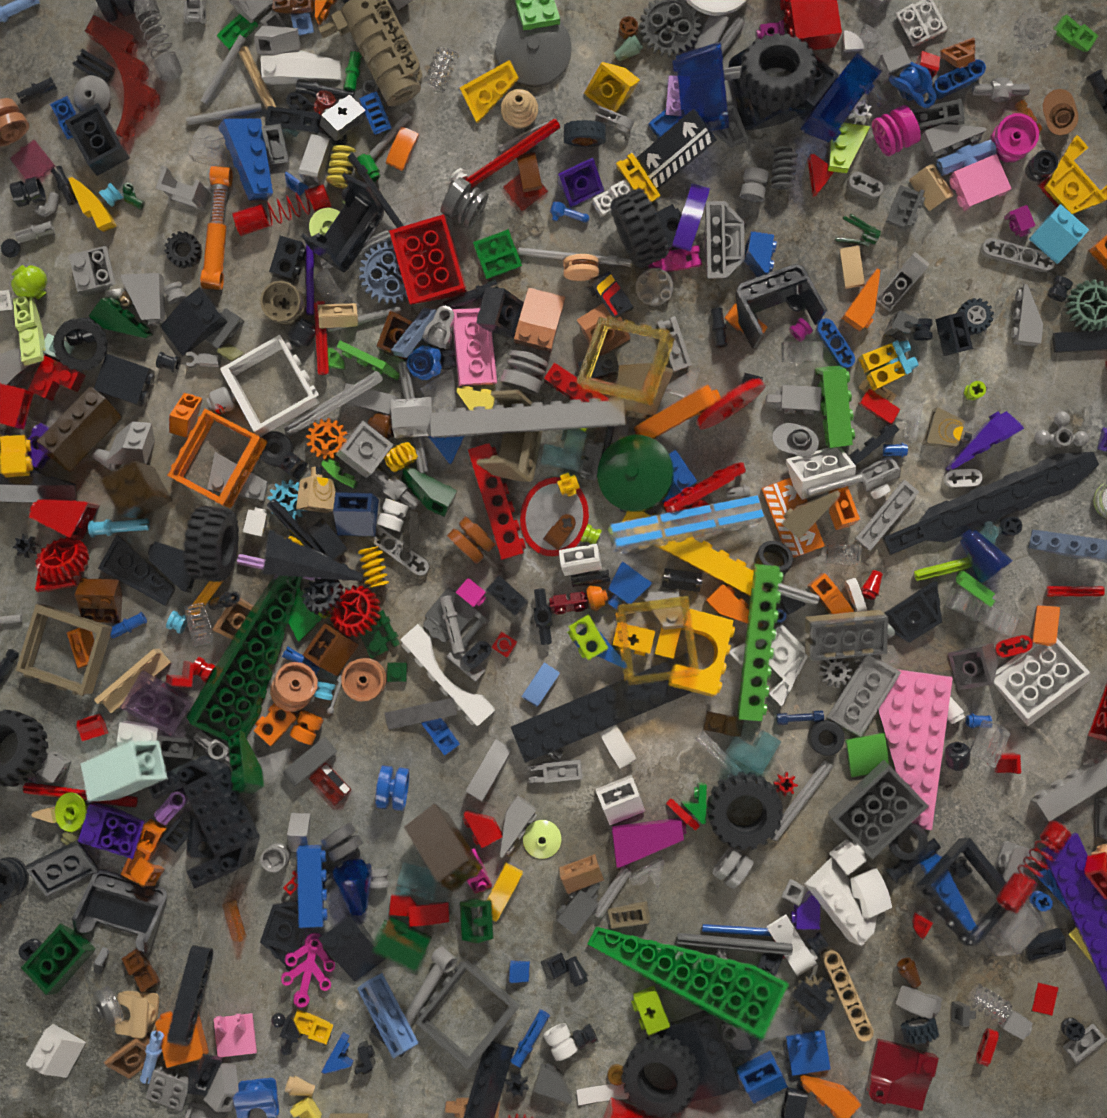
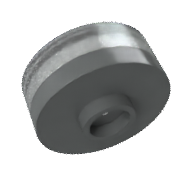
(108, 1006)

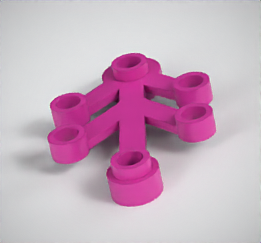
(308, 966)

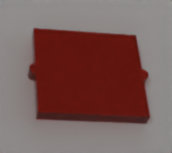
(523, 199)

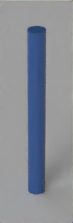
(735, 930)

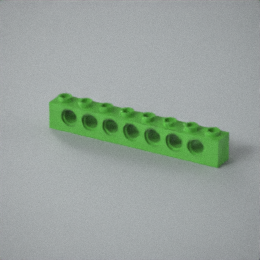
(761, 575)

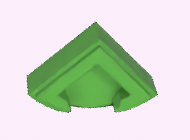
(335, 359)

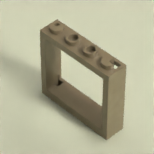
(33, 640)

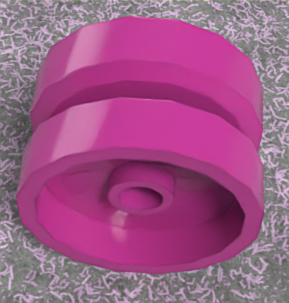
(1015, 137)

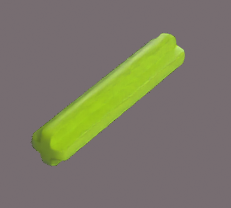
(942, 569)

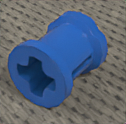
(1040, 906)

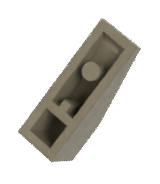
(806, 514)

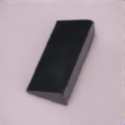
(1046, 944)

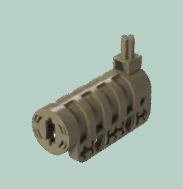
(378, 48)

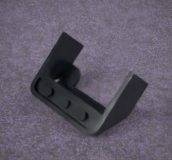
(753, 116)
(350, 228)
(783, 285)

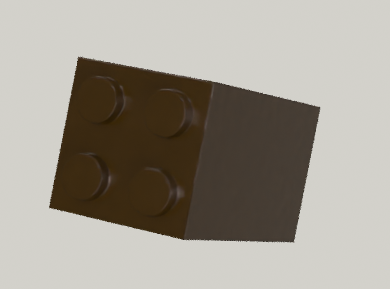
(136, 490)
(443, 848)

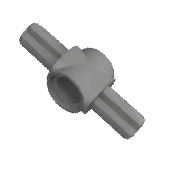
(1000, 89)
(395, 488)
(210, 744)

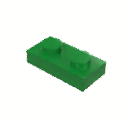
(236, 27)

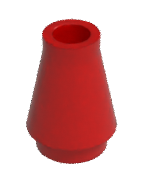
(872, 585)

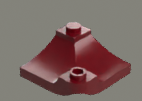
(900, 1074)

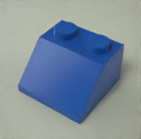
(682, 476)

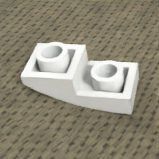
(603, 201)
(618, 746)

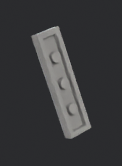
(886, 515)

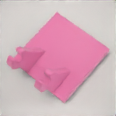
(235, 1035)

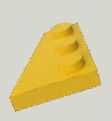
(488, 89)

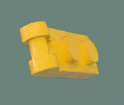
(637, 177)

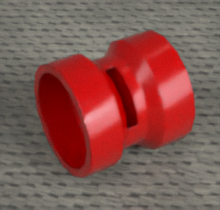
(203, 669)

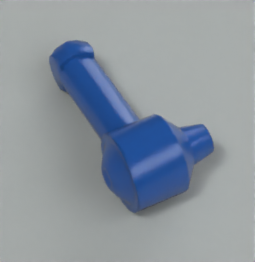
(558, 209)

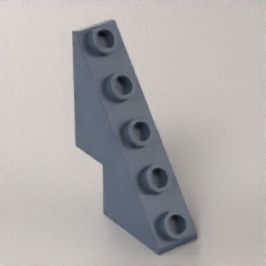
(1069, 545)

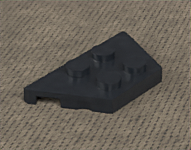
(916, 613)
(283, 931)

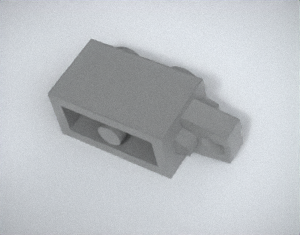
(796, 399)

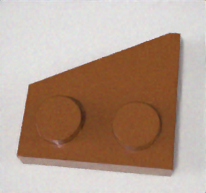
(960, 54)

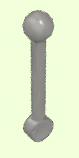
(330, 710)

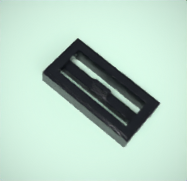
(80, 58)

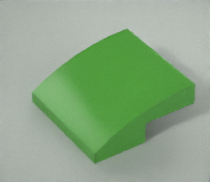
(975, 588)
(866, 753)

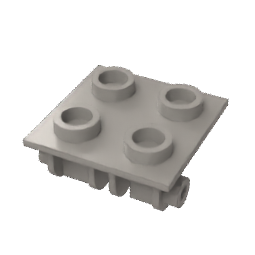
(168, 1089)

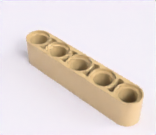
(853, 1000)

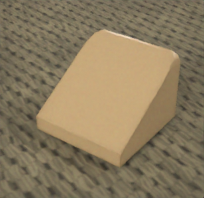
(46, 814)

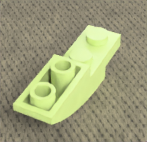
(30, 330)

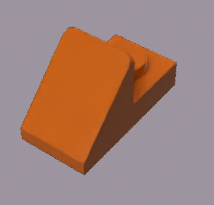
(146, 873)

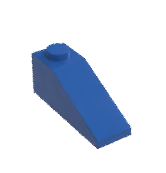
(608, 655)

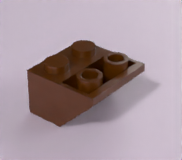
(100, 600)
(330, 649)

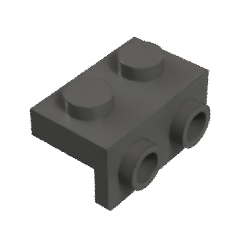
(905, 207)

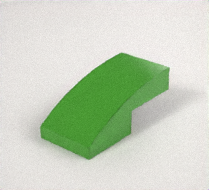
(1074, 34)

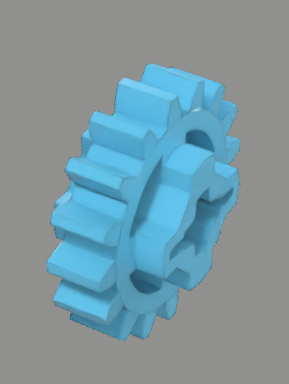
(285, 489)

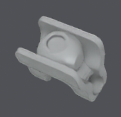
(440, 332)
(1011, 857)

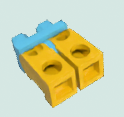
(894, 364)

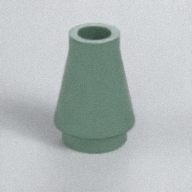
(628, 49)

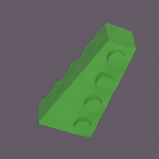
(836, 406)

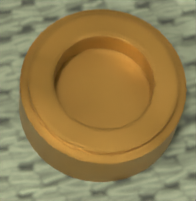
(614, 1074)

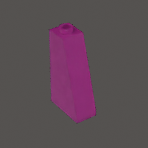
(644, 838)

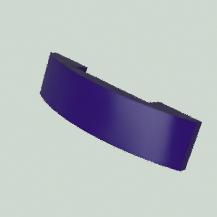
(691, 217)

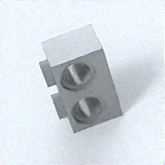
(892, 64)

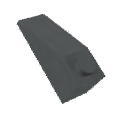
(942, 113)

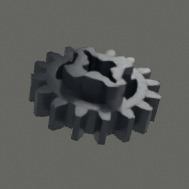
(315, 599)

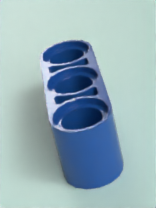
(965, 74)

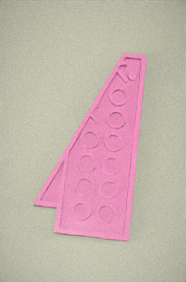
(915, 730)

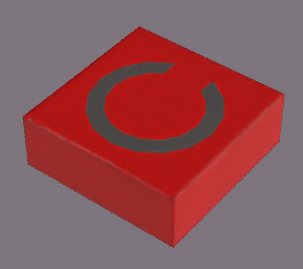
(504, 644)

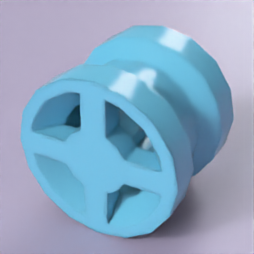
(111, 194)
(176, 622)
(324, 690)

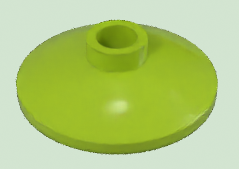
(70, 812)

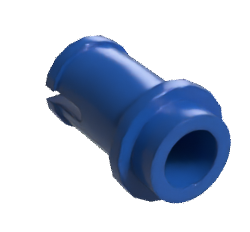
(895, 450)
(975, 721)

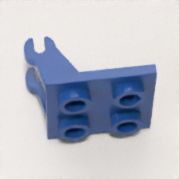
(808, 1052)

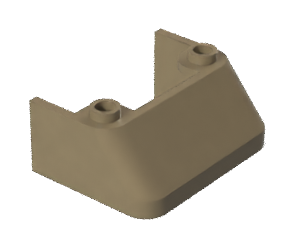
(518, 450)

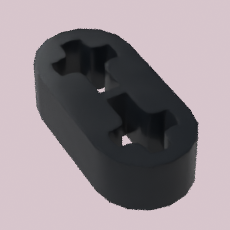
(473, 653)

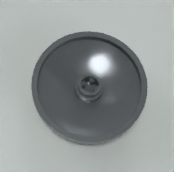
(536, 53)

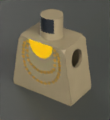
(945, 430)

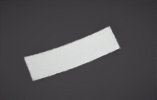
(600, 1093)

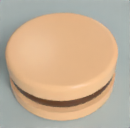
(581, 267)

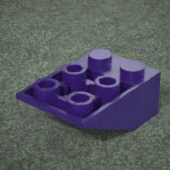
(111, 830)

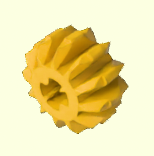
(400, 456)

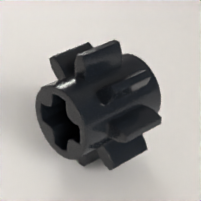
(20, 546)
(518, 1078)

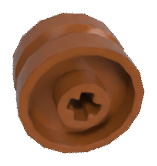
(471, 539)

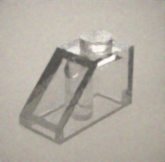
(274, 764)

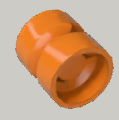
(306, 734)

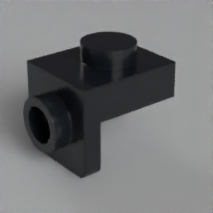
(293, 465)
(367, 1055)

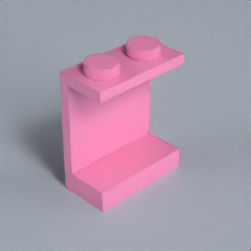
(979, 182)

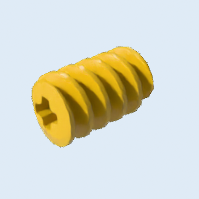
(373, 567)

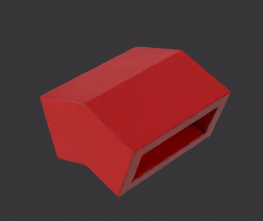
(91, 727)

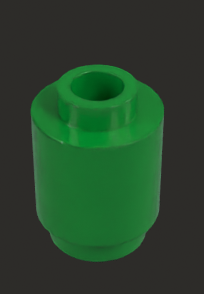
(368, 162)

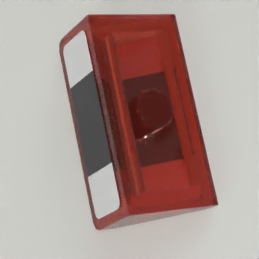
(330, 784)

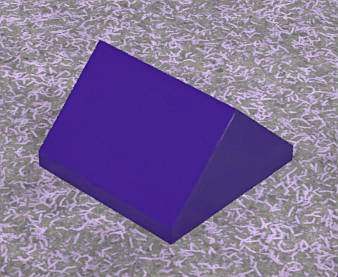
(580, 182)

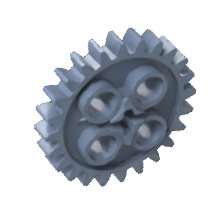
(379, 286)

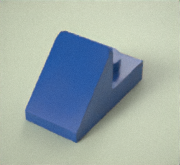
(338, 1060)

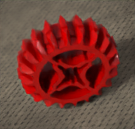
(62, 559)
(348, 624)

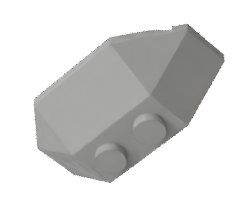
(722, 240)

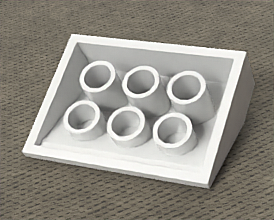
(1040, 679)

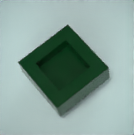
(397, 672)

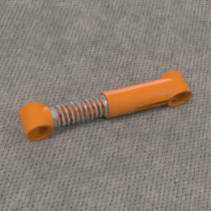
(212, 274)

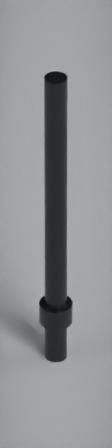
(361, 172)

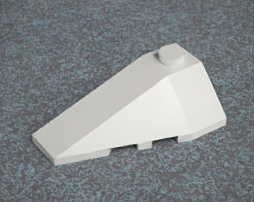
(298, 65)

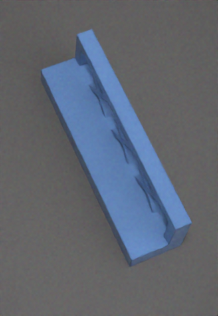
(389, 1014)

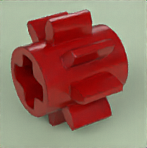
(781, 779)

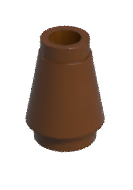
(909, 972)

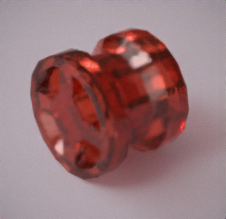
(323, 101)

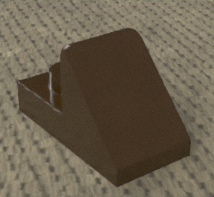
(723, 724)

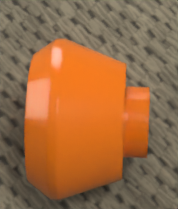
(596, 597)

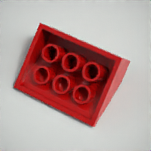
(428, 260)

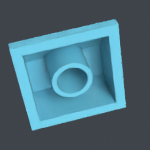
(1058, 234)

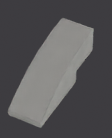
(488, 770)

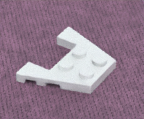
(786, 662)

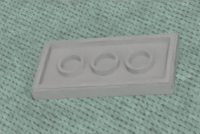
(863, 694)

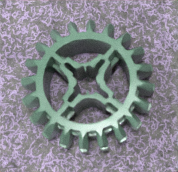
(1094, 291)

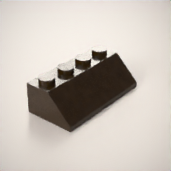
(79, 429)

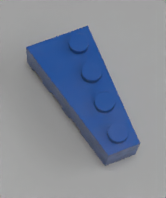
(249, 155)

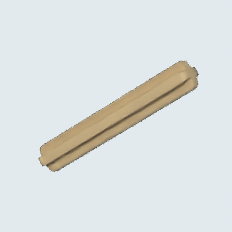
(256, 77)

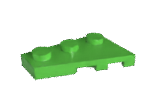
(365, 359)

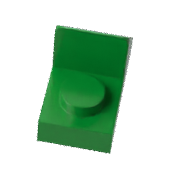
(698, 808)

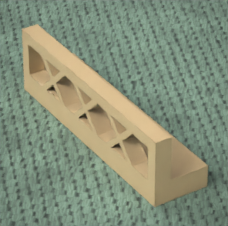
(116, 693)

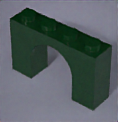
(401, 943)

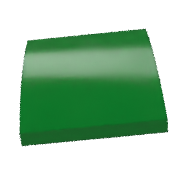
(497, 253)

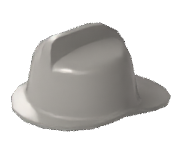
(795, 439)

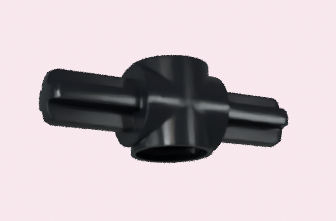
(544, 627)

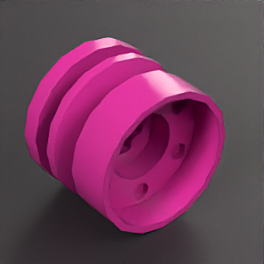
(896, 130)

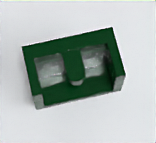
(476, 920)

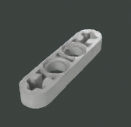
(1017, 258)
(395, 552)

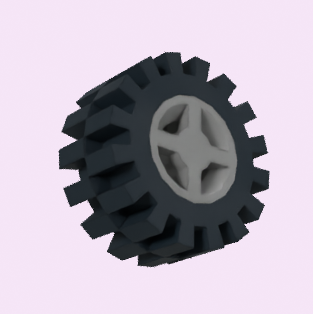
(980, 312)
(919, 1030)

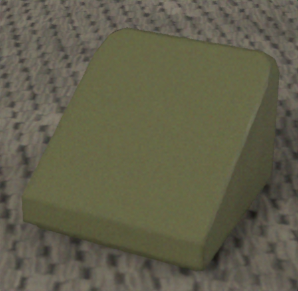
(230, 352)

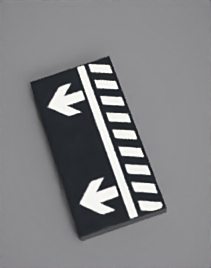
(676, 149)

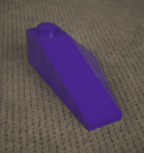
(992, 432)

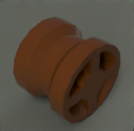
(628, 23)

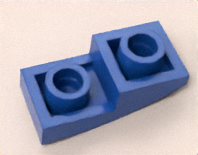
(64, 110)

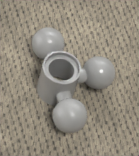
(1061, 419)

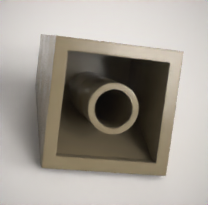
(635, 377)

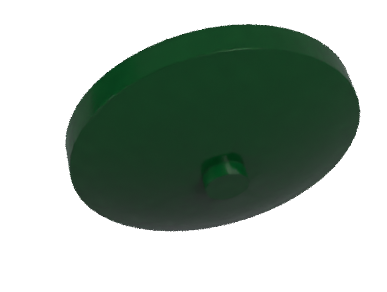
(635, 473)

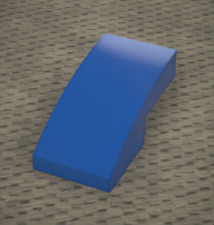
(441, 735)

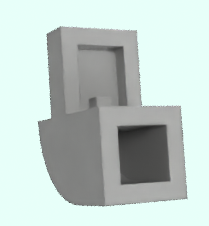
(919, 1002)

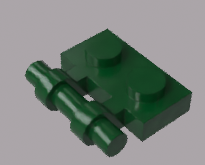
(373, 640)

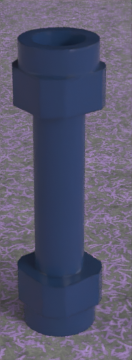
(815, 716)

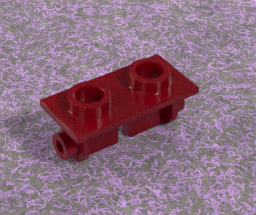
(560, 605)

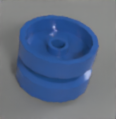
(390, 787)

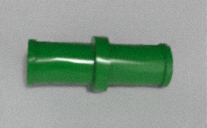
(352, 71)

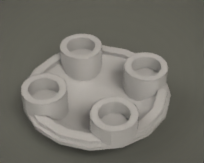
(654, 287)

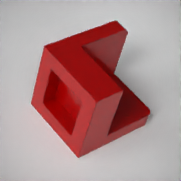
(1009, 763)

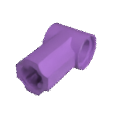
(171, 807)

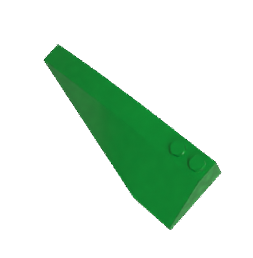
(720, 986)

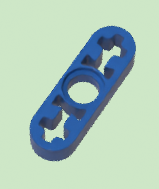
(823, 334)

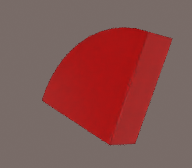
(921, 925)

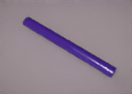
(309, 281)

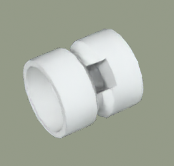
(392, 515)
(561, 1043)

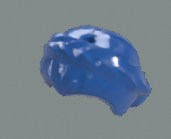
(430, 361)

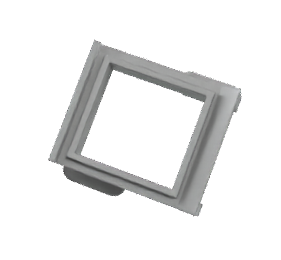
(191, 196)

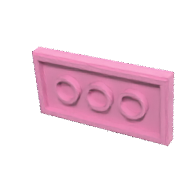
(473, 350)

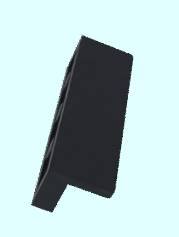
(489, 1081)

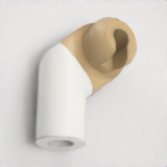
(120, 294)

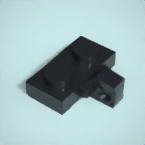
(814, 998)

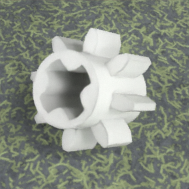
(864, 108)

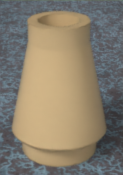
(299, 1087)

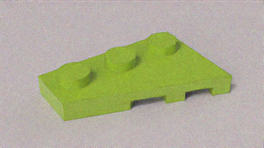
(846, 146)

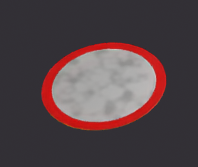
(544, 508)

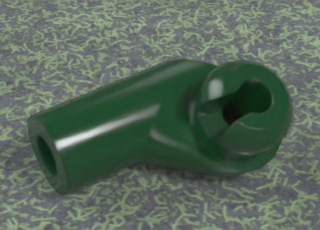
(130, 197)

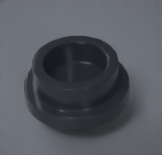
(10, 248)

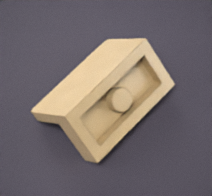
(934, 186)

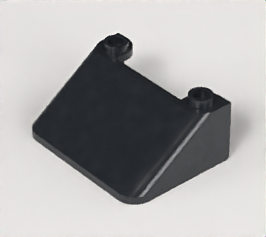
(121, 905)

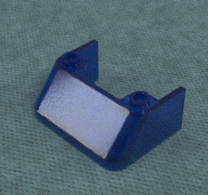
(841, 99)

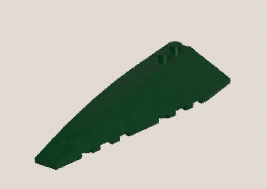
(240, 679)

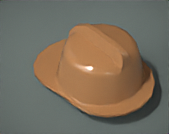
(1060, 112)

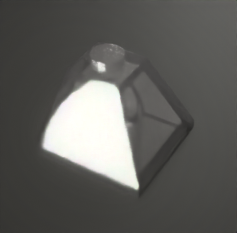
(209, 147)

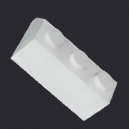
(819, 469)

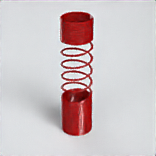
(256, 219)
(1020, 886)

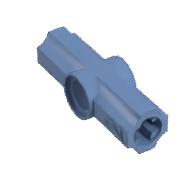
(966, 156)

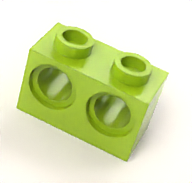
(591, 635)

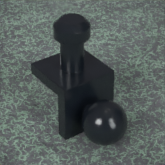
(289, 1031)

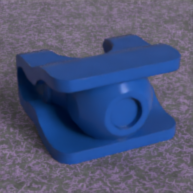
(916, 82)
(257, 1094)

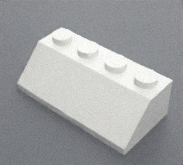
(835, 895)

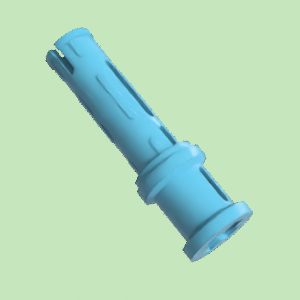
(108, 527)

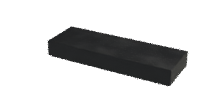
(1080, 341)

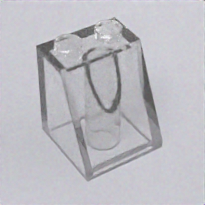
(1014, 931)

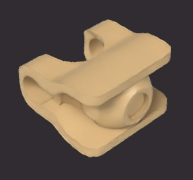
(143, 1013)

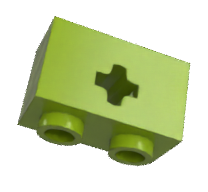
(651, 1022)

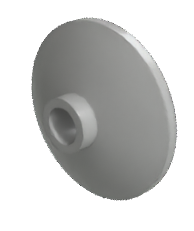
(99, 89)

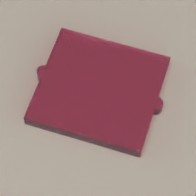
(32, 161)

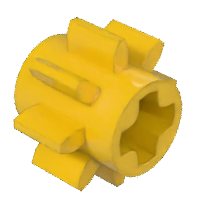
(568, 484)

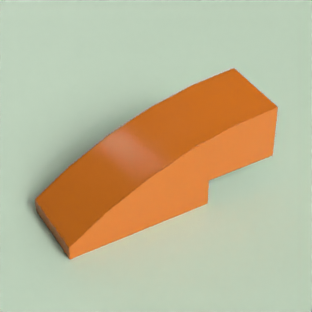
(147, 846)

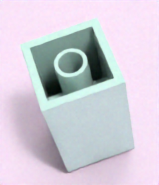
(123, 770)

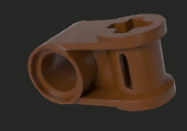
(558, 534)

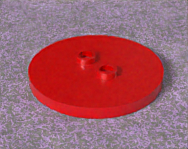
(730, 404)

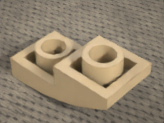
(852, 267)

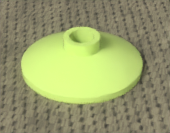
(544, 829)

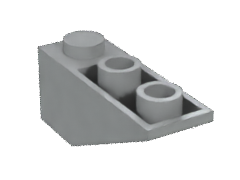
(947, 136)
(902, 281)
(1028, 323)
(517, 816)

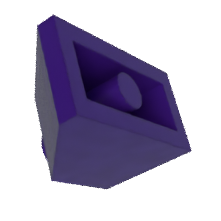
(807, 914)

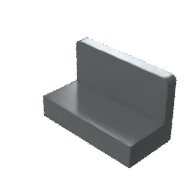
(227, 332)

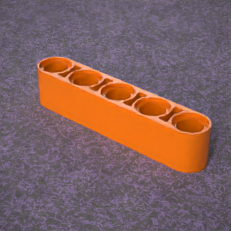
(676, 413)

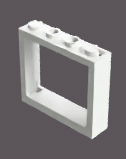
(254, 357)

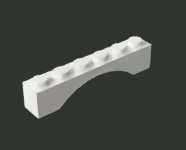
(420, 644)

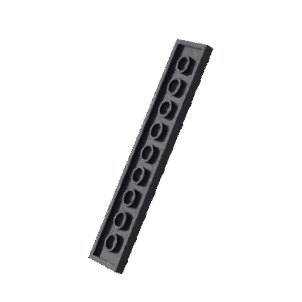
(595, 712)

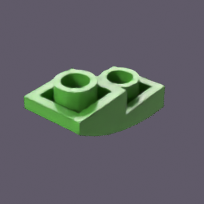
(333, 469)

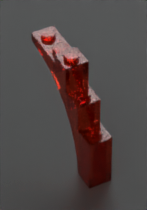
(133, 71)

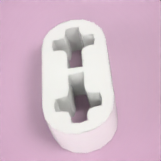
(963, 473)
(855, 595)

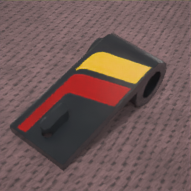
(611, 294)

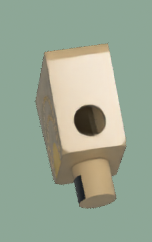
(316, 492)

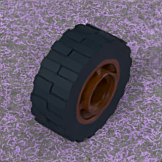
(584, 133)

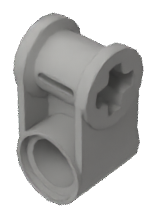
(195, 11)

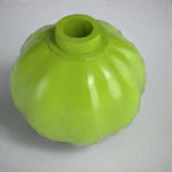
(29, 282)

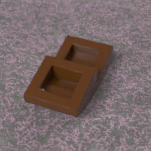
(529, 172)
(141, 969)

